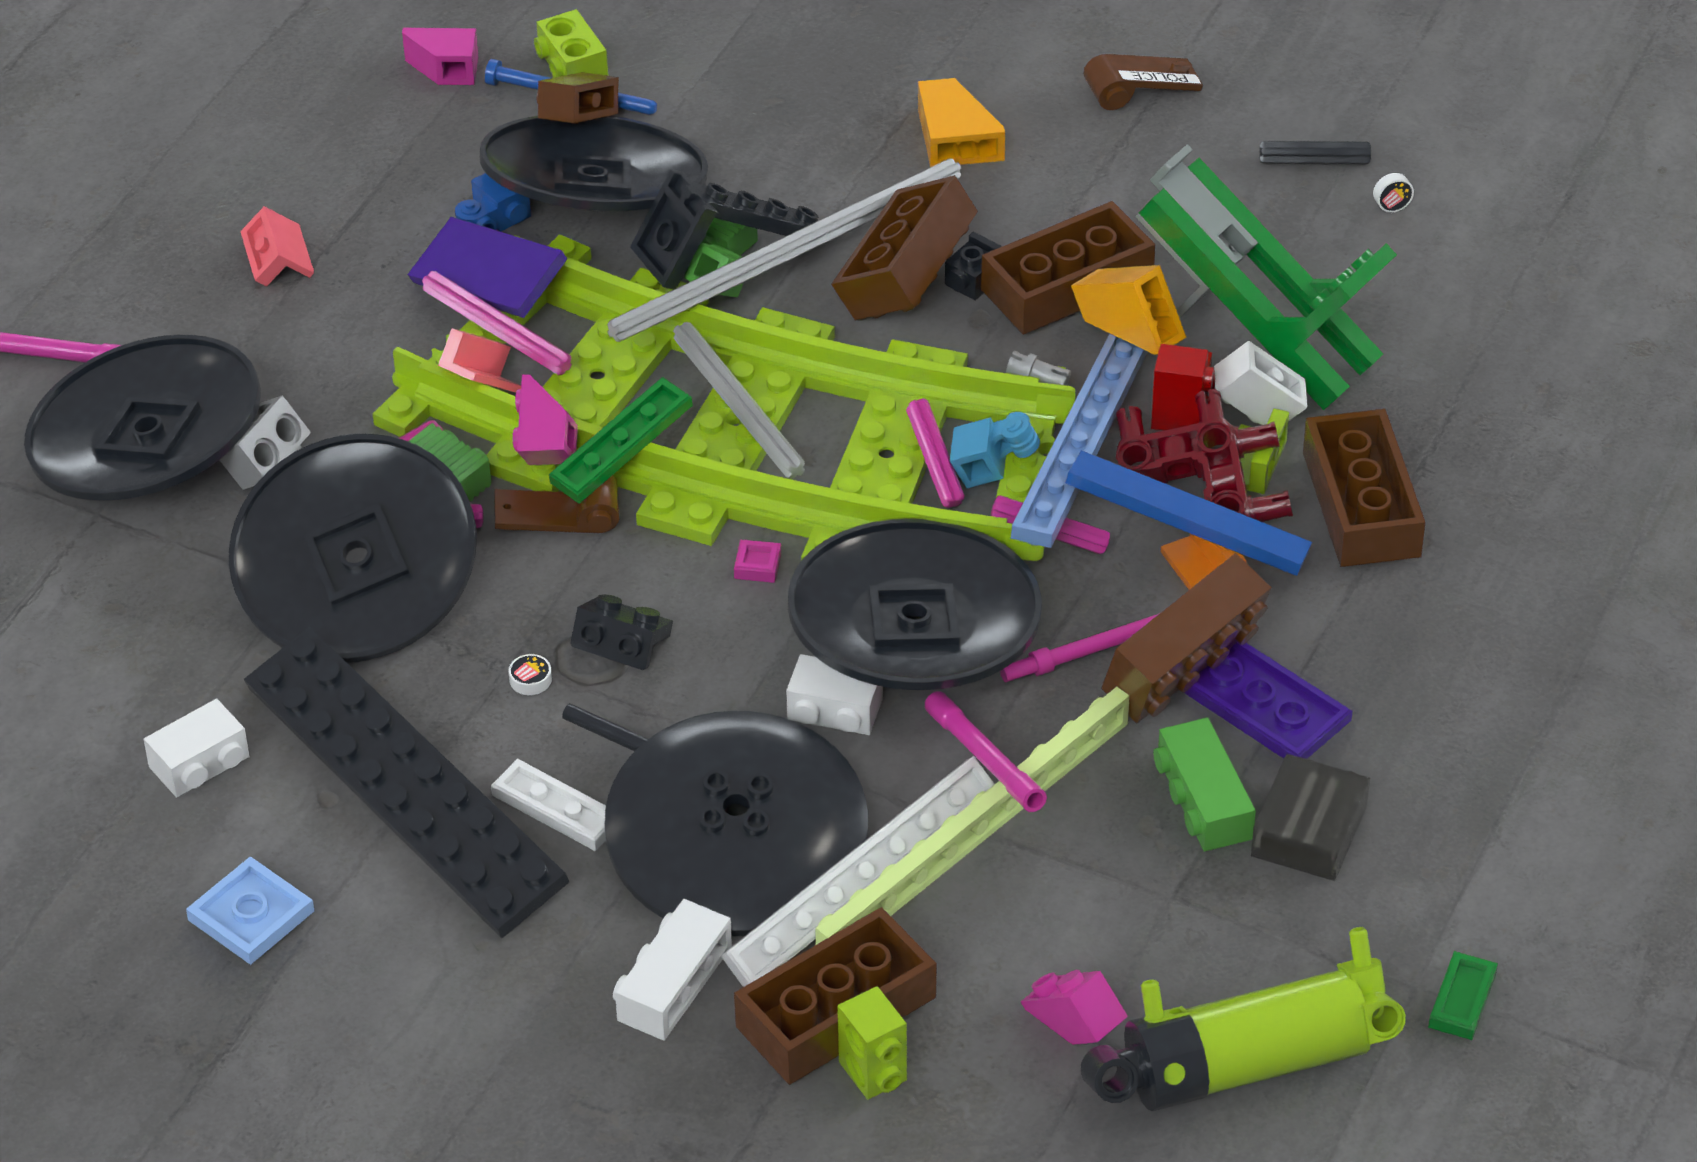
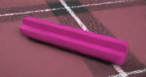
(935, 453)
(1071, 532)

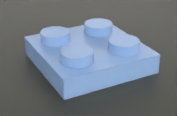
(250, 910)

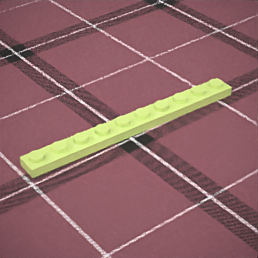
(982, 817)

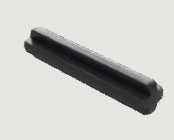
(1315, 152)

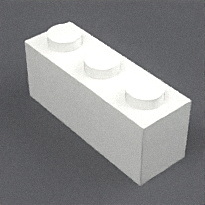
(672, 969)

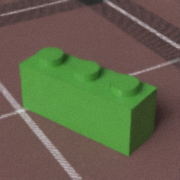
(1205, 784)

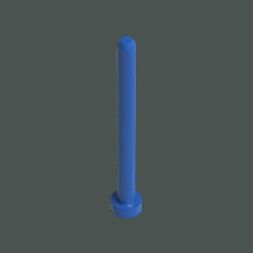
(495, 73)

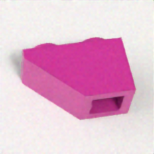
(443, 54)
(545, 428)
(1075, 1005)

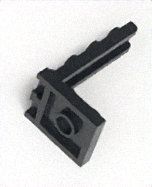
(685, 212)

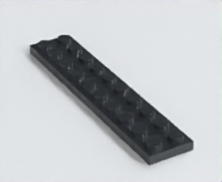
(407, 782)

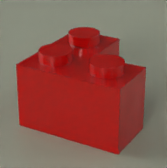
(1177, 379)

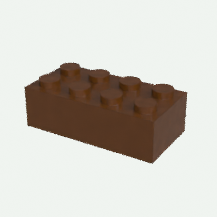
(905, 248)
(1035, 274)
(1363, 487)
(1188, 638)
(795, 1007)

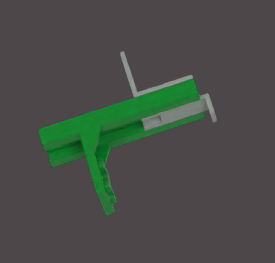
(1214, 231)

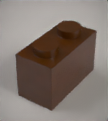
(577, 97)

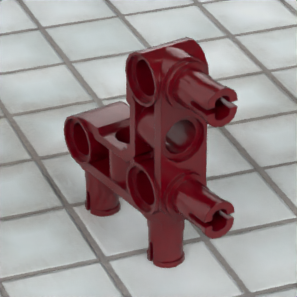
(1188, 453)

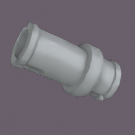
(1033, 367)

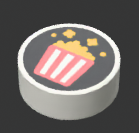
(1393, 192)
(530, 674)

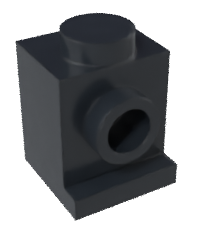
(965, 266)

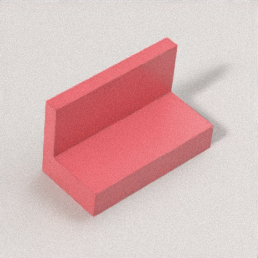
(273, 244)
(477, 359)

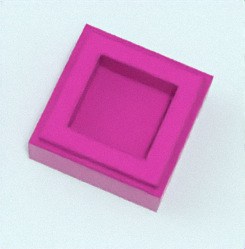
(757, 561)

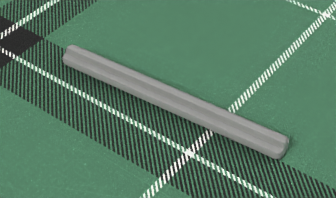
(739, 400)

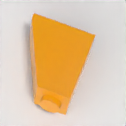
(957, 125)
(1131, 305)

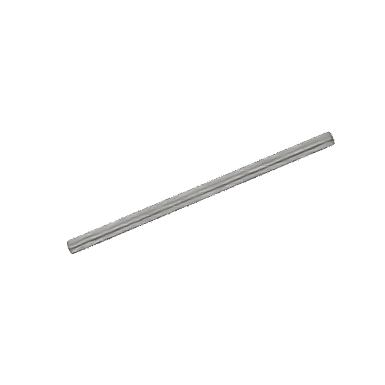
(767, 257)

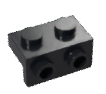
(619, 631)

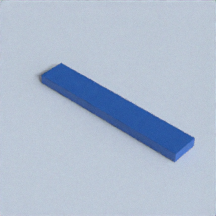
(1188, 512)

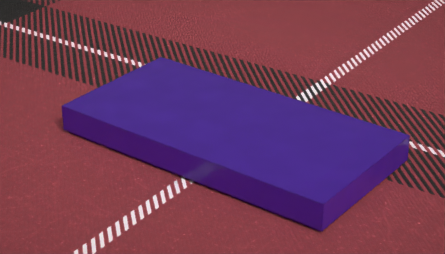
(491, 265)
(1270, 703)

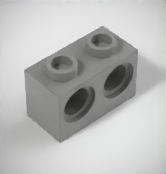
(271, 438)

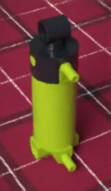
(1249, 1036)

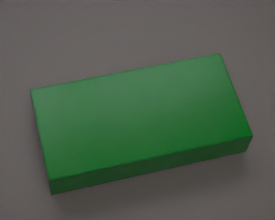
(1463, 995)

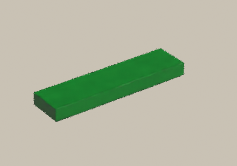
(620, 440)

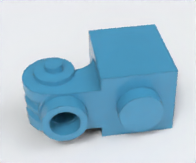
(982, 447)

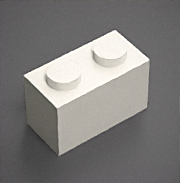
(1259, 383)
(831, 698)
(196, 747)

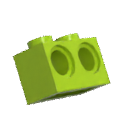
(570, 45)
(872, 1043)

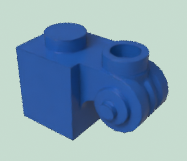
(493, 205)

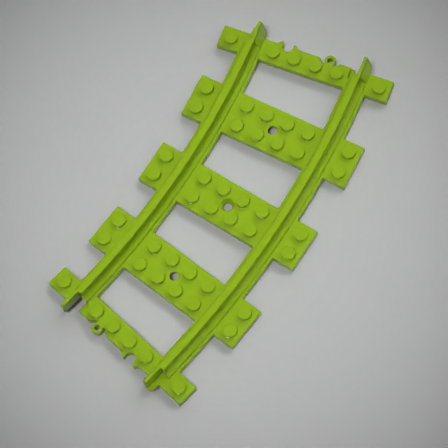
(716, 464)

